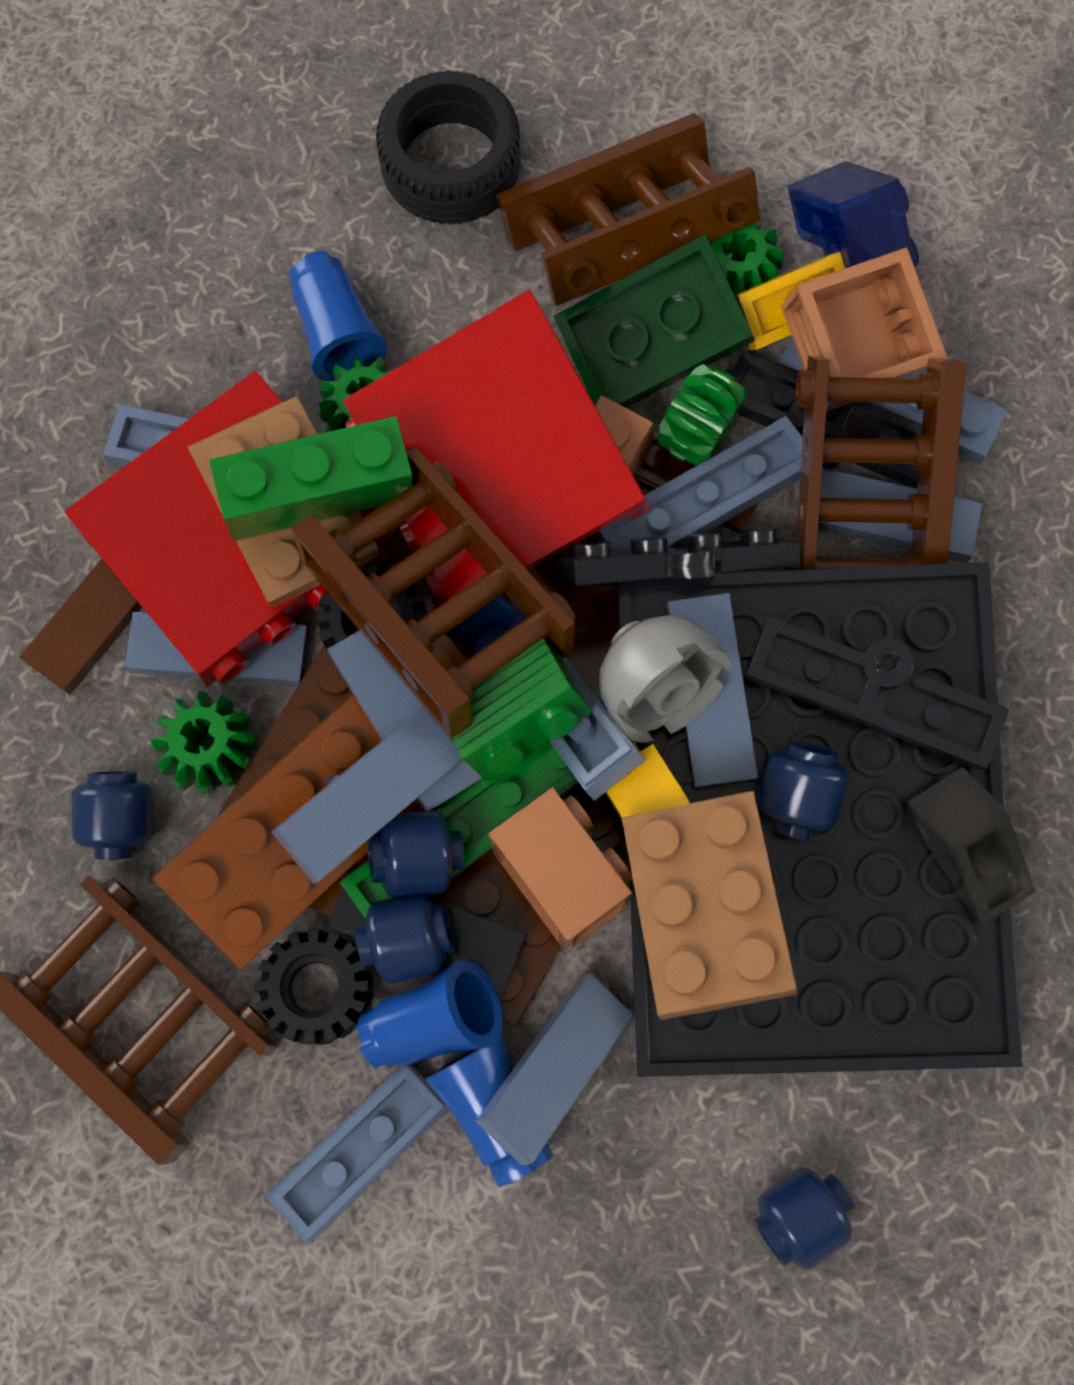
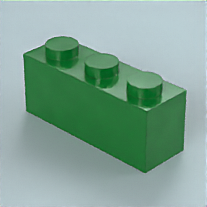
(311, 476)

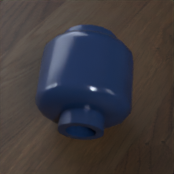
(802, 789)
(112, 814)
(415, 854)
(405, 937)
(804, 1218)

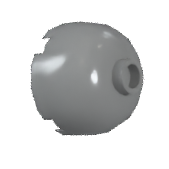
(660, 675)

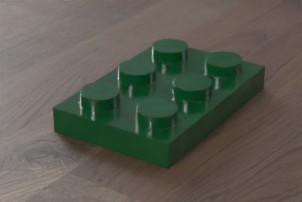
(654, 325)

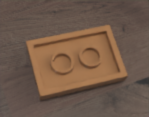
(273, 555)
(708, 906)

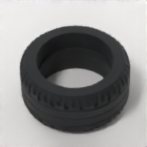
(444, 100)

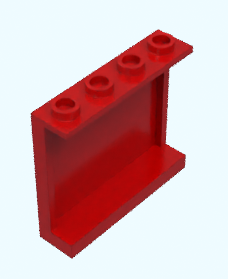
(513, 434)
(175, 552)

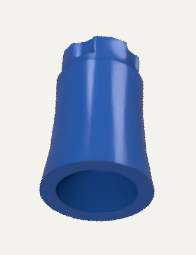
(333, 315)
(433, 1018)
(466, 1089)

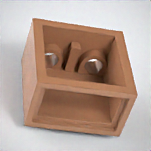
(865, 321)
(561, 868)

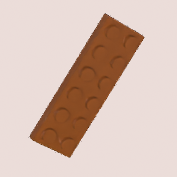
(236, 872)

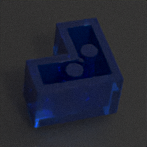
(853, 213)

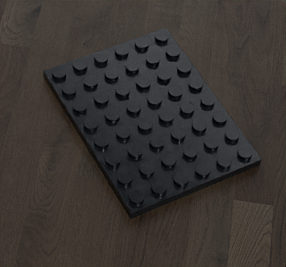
(872, 925)

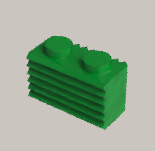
(519, 710)

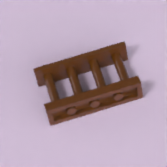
(617, 178)
(931, 453)
(409, 643)
(113, 1081)

